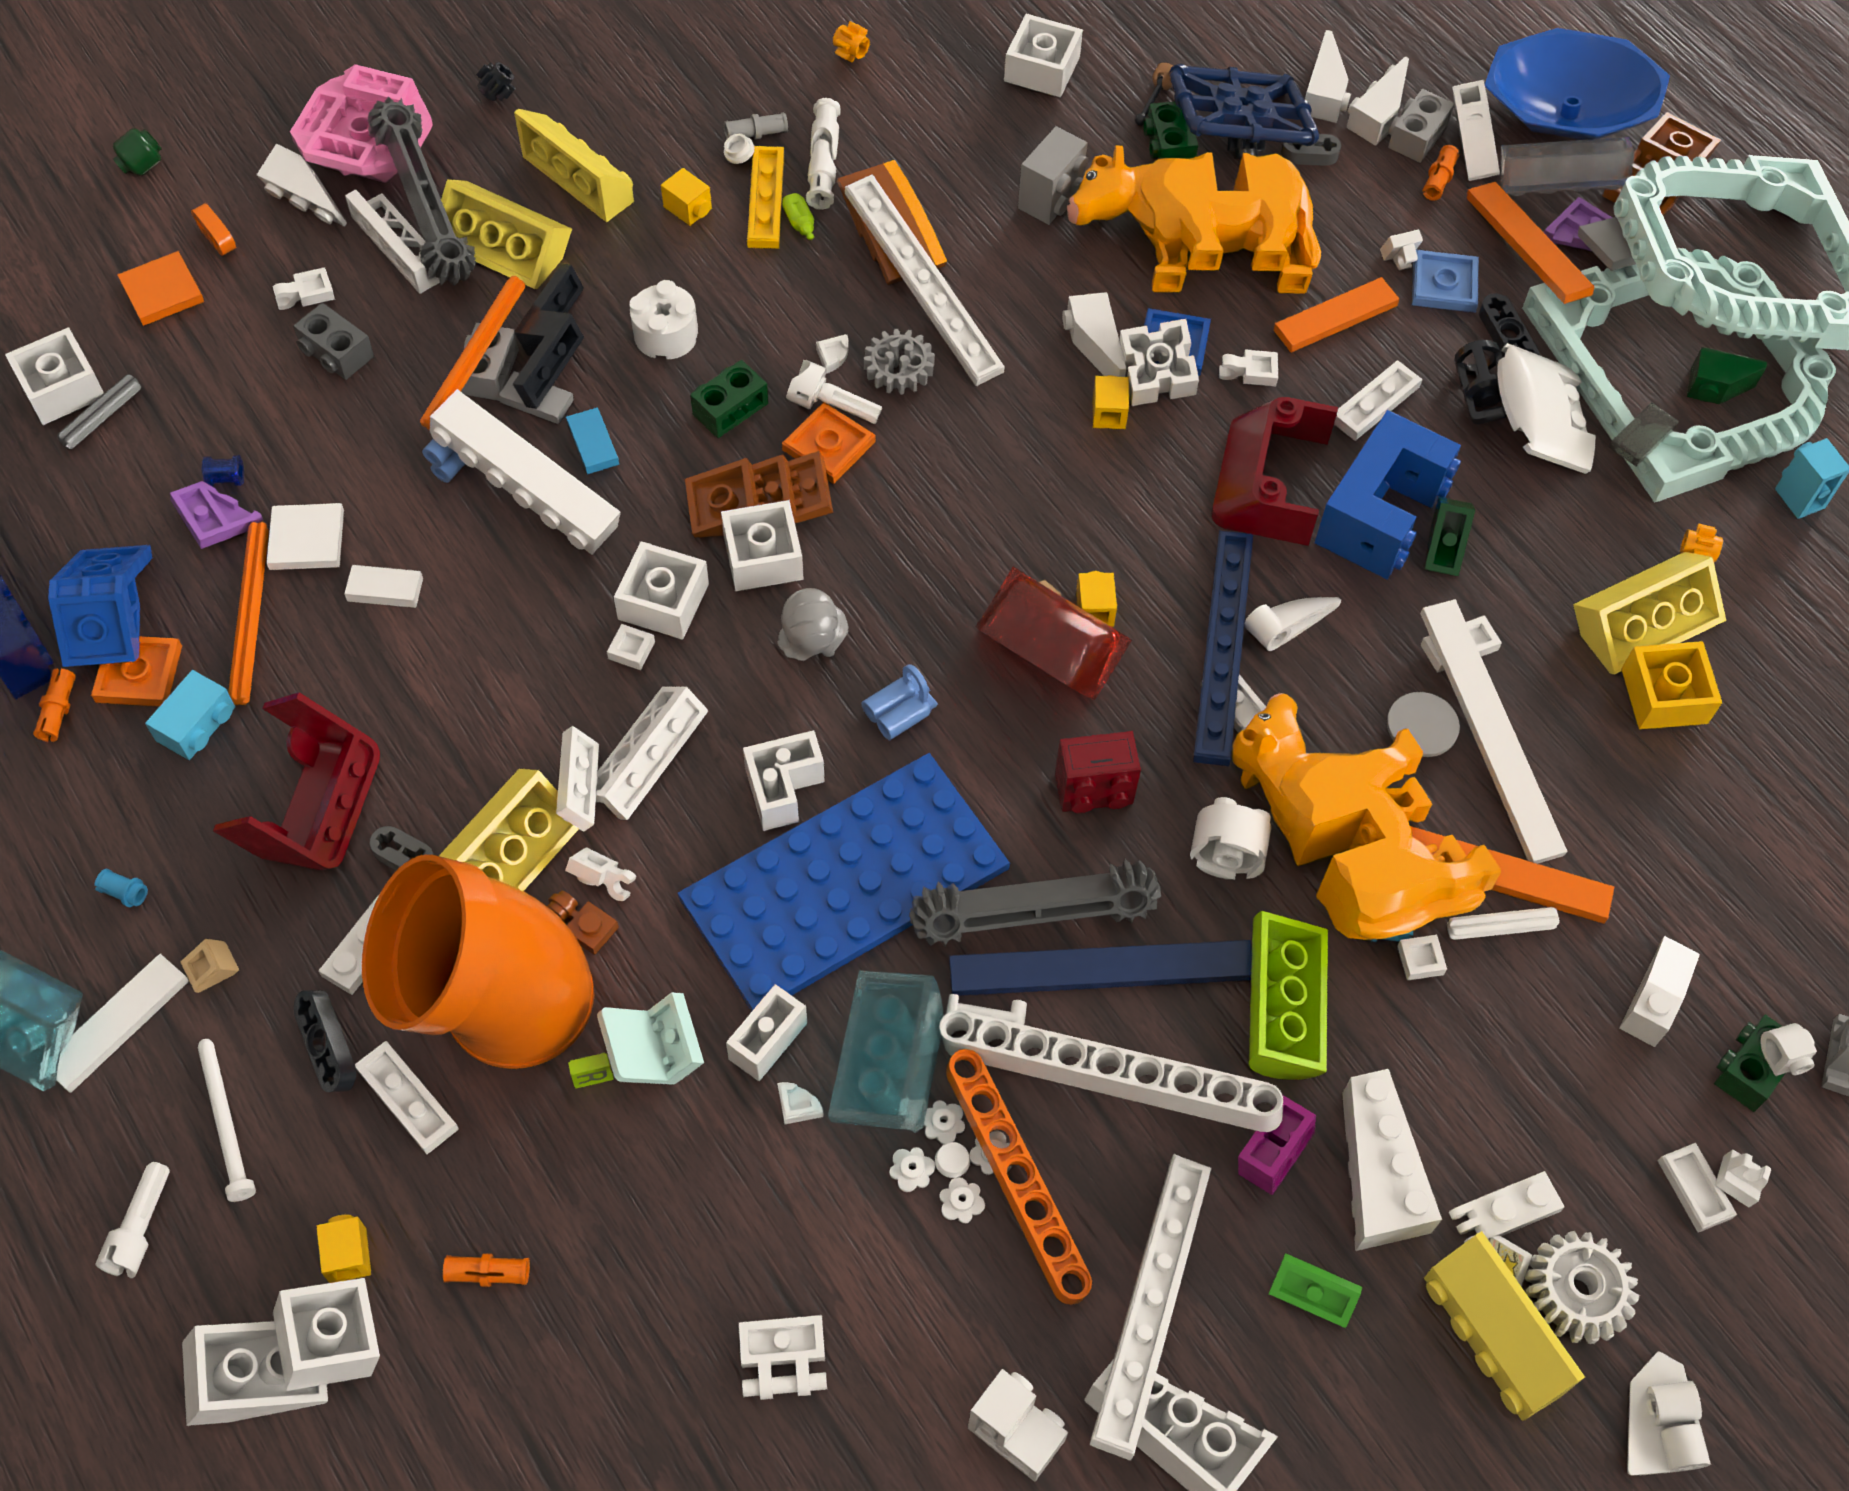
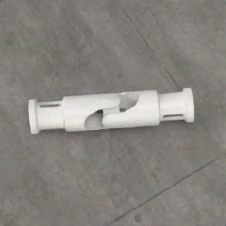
(822, 153)

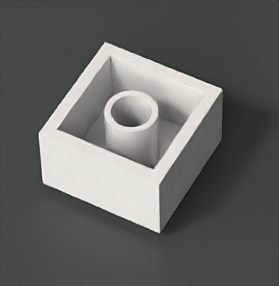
(1043, 55)
(55, 375)
(762, 545)
(661, 590)
(325, 1334)

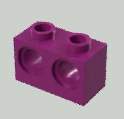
(1273, 1153)

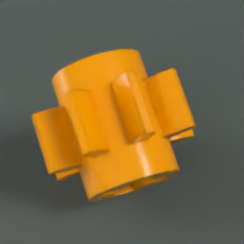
(851, 41)
(1702, 541)

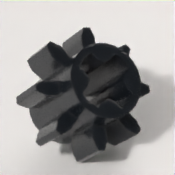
(495, 81)
(1244, 146)

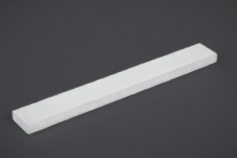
(924, 280)
(1493, 733)
(1150, 1309)

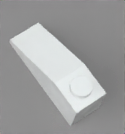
(1328, 82)
(1095, 332)
(1660, 992)

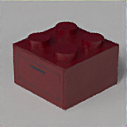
(1097, 771)

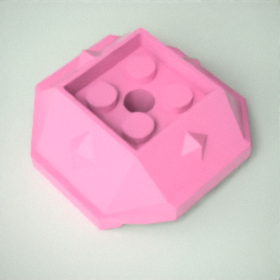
(335, 122)

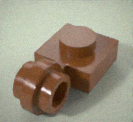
(589, 925)

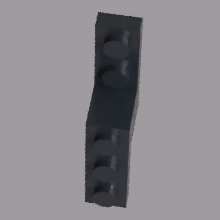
(548, 336)

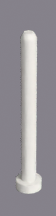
(239, 1186)

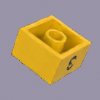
(1671, 685)

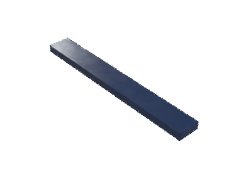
(1223, 649)
(1100, 967)

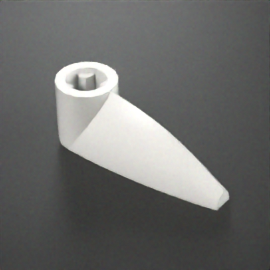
(1285, 621)

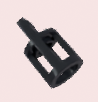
(1485, 389)

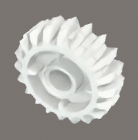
(1599, 1269)

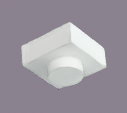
(631, 647)
(1422, 957)

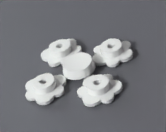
(950, 1160)

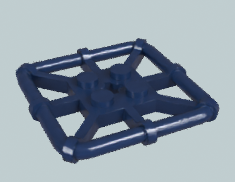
(1239, 110)

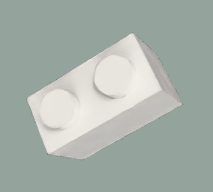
(767, 1032)

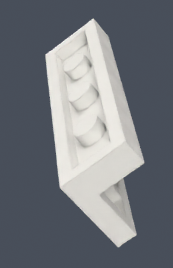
(388, 242)
(648, 749)

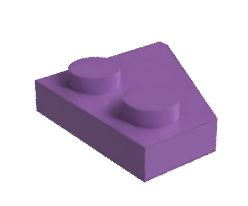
(1566, 226)
(211, 515)

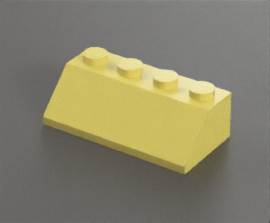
(573, 165)
(505, 233)
(1652, 609)
(514, 831)
(1502, 1327)

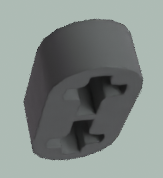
(1315, 153)
(404, 843)

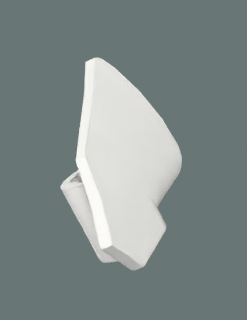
(1664, 1420)

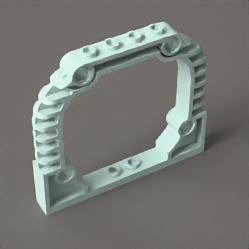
(1766, 184)
(1700, 455)

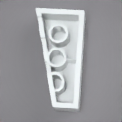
(1384, 1166)
(1192, 1438)

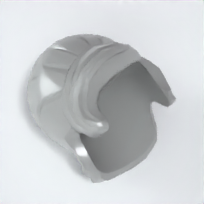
(811, 625)

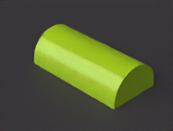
(1288, 998)

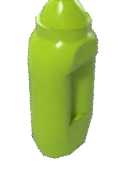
(799, 214)

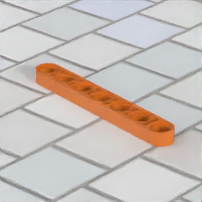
(1018, 1194)

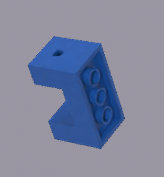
(1394, 457)

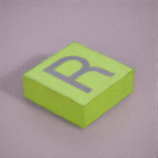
(590, 1070)

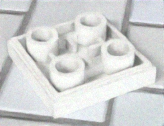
(305, 536)

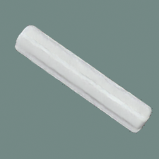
(1502, 923)

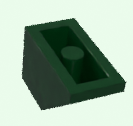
(1722, 375)
(1449, 535)

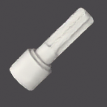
(126, 1244)

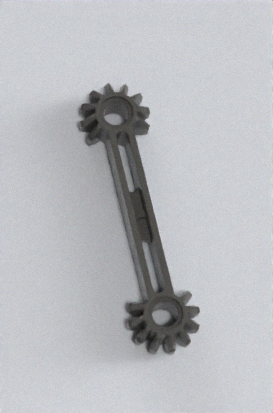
(399, 130)
(948, 912)

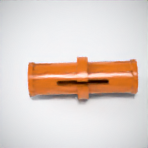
(1441, 172)
(54, 705)
(486, 1270)

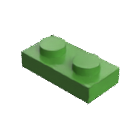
(1315, 1290)

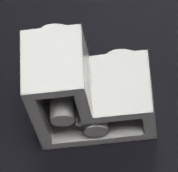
(778, 770)
(1015, 1427)

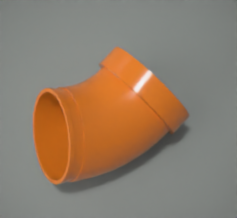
(475, 962)

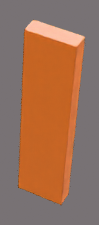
(1336, 314)

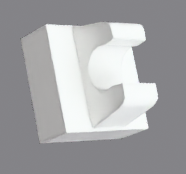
(1402, 249)
(1742, 1177)

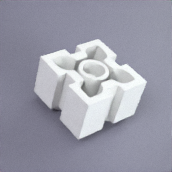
(1175, 370)

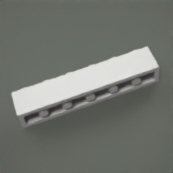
(523, 472)

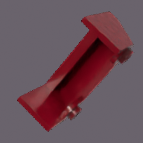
(1256, 502)
(328, 796)

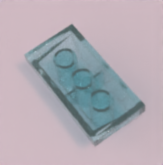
(34, 1021)
(888, 1052)

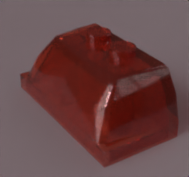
(1053, 634)

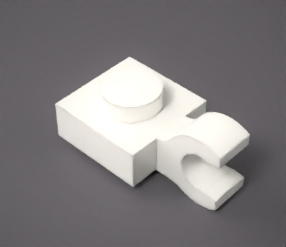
(309, 287)
(1254, 366)
(596, 869)

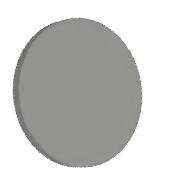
(1428, 719)

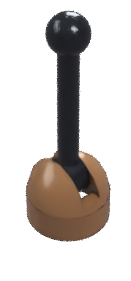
(1161, 81)

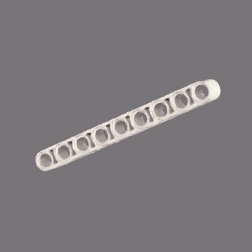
(1124, 1081)

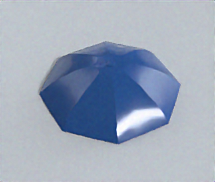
(1577, 83)

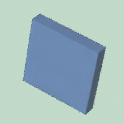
(1445, 281)

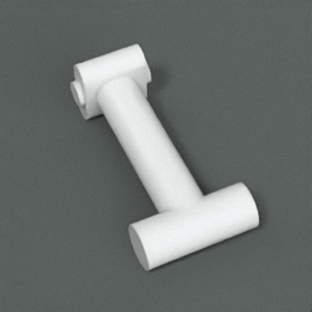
(1017, 1013)

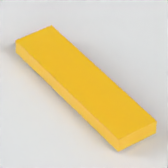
(765, 197)

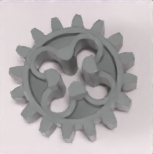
(884, 356)

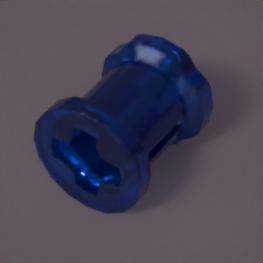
(223, 470)

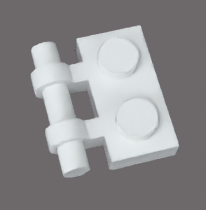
(781, 1343)

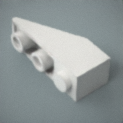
(1379, 106)
(1475, 130)
(292, 177)

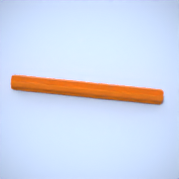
(477, 345)
(248, 613)

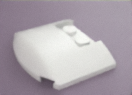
(1546, 406)

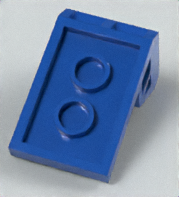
(98, 605)

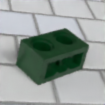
(1169, 132)
(729, 398)
(1750, 1059)

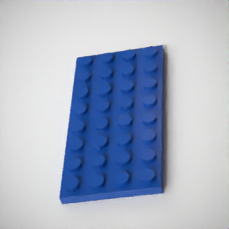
(840, 881)

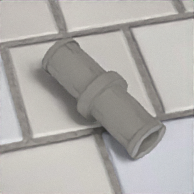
(757, 126)

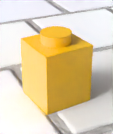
(686, 196)
(1110, 402)
(1097, 595)
(343, 1249)

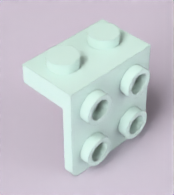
(651, 1044)

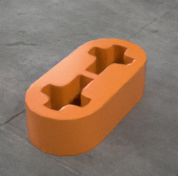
(213, 229)

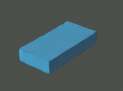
(592, 440)

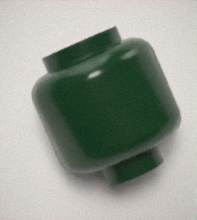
(136, 152)

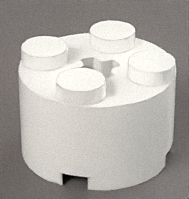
(664, 320)
(1231, 839)

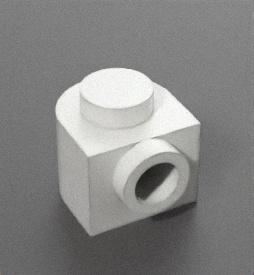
(1788, 1049)

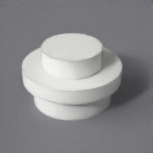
(738, 148)

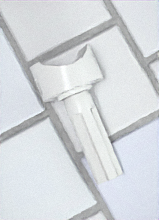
(813, 387)

